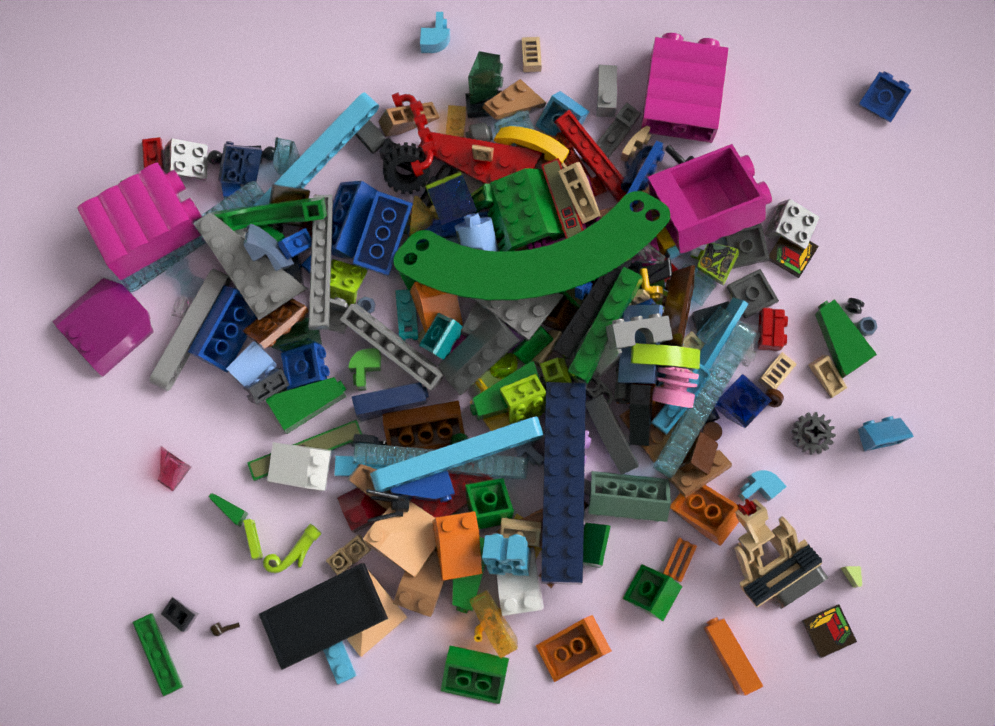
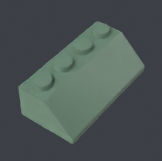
(630, 496)

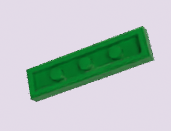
(157, 654)

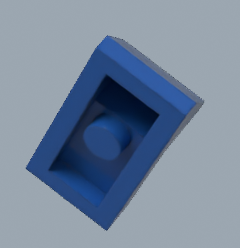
(295, 244)

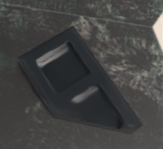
(366, 439)

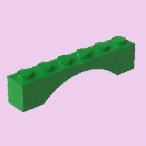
(289, 211)
(596, 339)

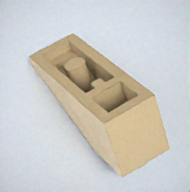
(580, 192)

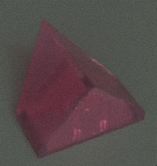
(171, 469)

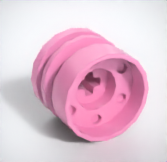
(675, 387)

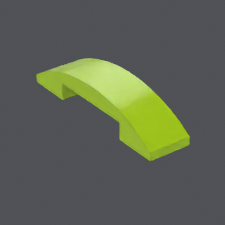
(665, 355)

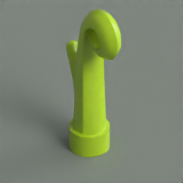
(297, 552)

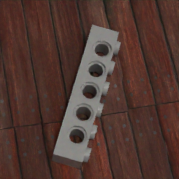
(392, 346)

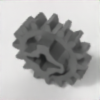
(812, 441)

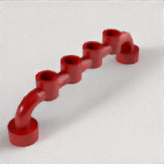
(424, 133)

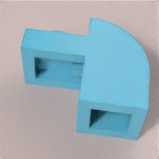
(435, 39)
(765, 482)

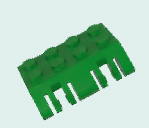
(523, 210)

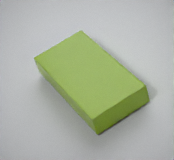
(253, 539)

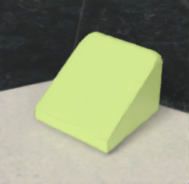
(853, 574)

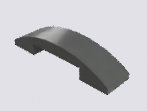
(618, 130)

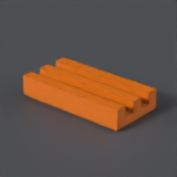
(686, 544)

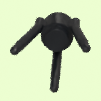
(398, 503)

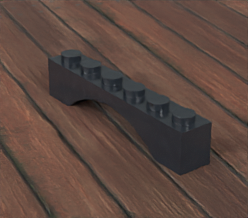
(586, 313)

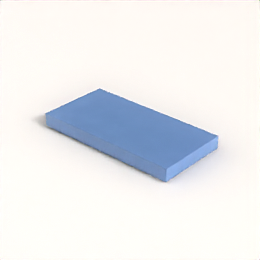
(633, 372)

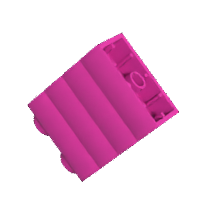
(685, 88)
(710, 197)
(140, 220)

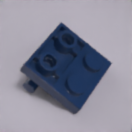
(239, 163)

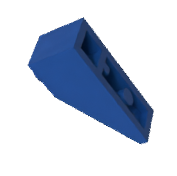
(431, 488)

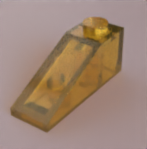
(494, 624)

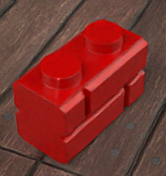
(771, 329)

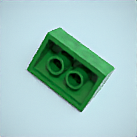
(474, 674)

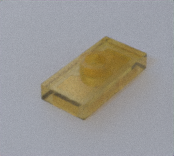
(456, 120)

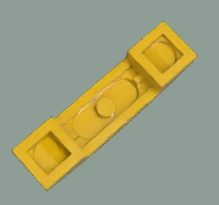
(533, 140)

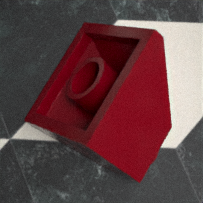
(358, 509)

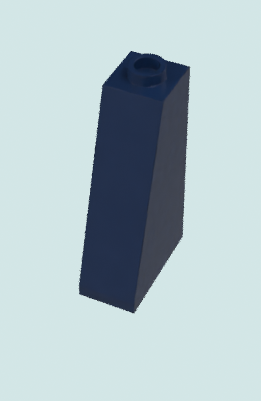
(376, 403)

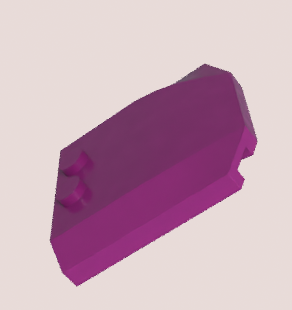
(105, 324)

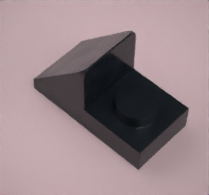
(179, 614)

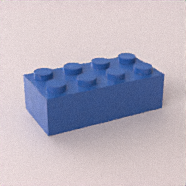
(382, 233)

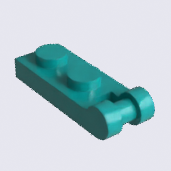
(406, 315)

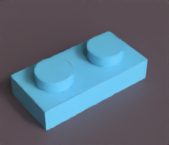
(340, 663)

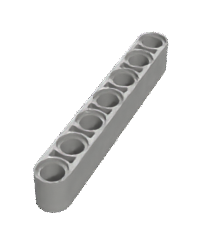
(177, 353)

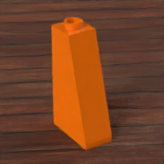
(732, 657)

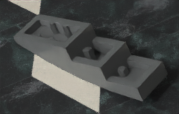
(611, 434)

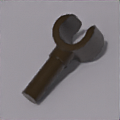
(217, 629)

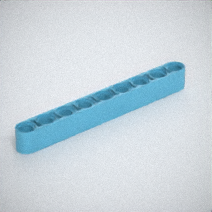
(327, 145)
(457, 454)

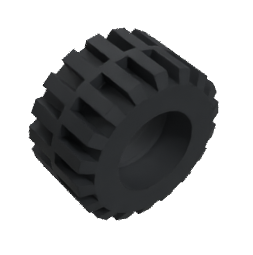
(402, 182)

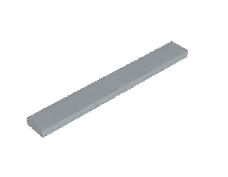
(321, 269)

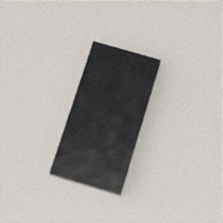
(323, 616)

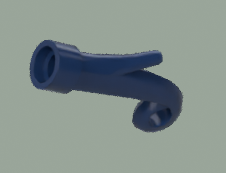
(633, 170)

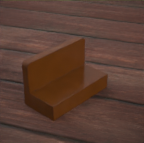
(700, 455)

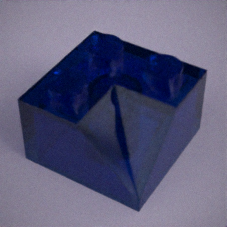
(452, 199)
(742, 402)

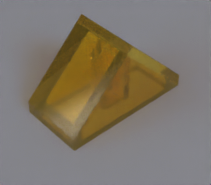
(421, 216)

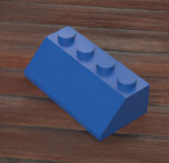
(349, 216)
(222, 331)

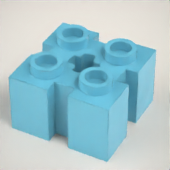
(506, 554)

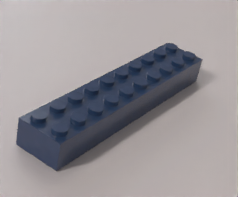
(563, 484)

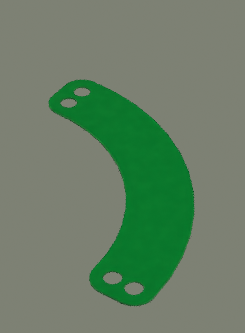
(538, 270)

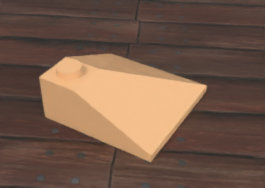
(405, 539)
(367, 639)

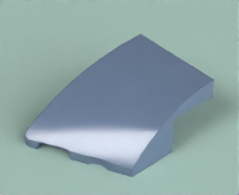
(261, 244)

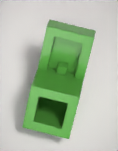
(362, 362)

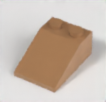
(422, 591)

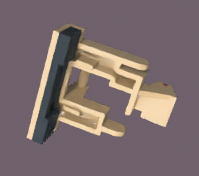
(793, 564)

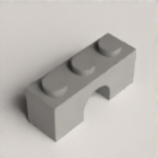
(622, 333)

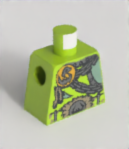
(716, 261)

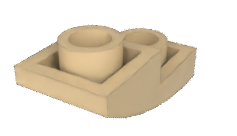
(637, 141)
(348, 555)

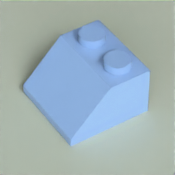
(252, 365)

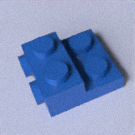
(885, 96)
(304, 365)

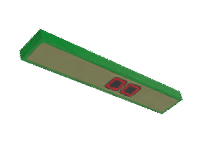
(327, 440)

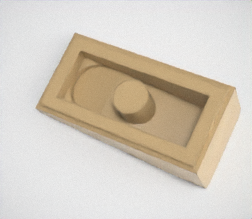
(482, 153)
(828, 375)

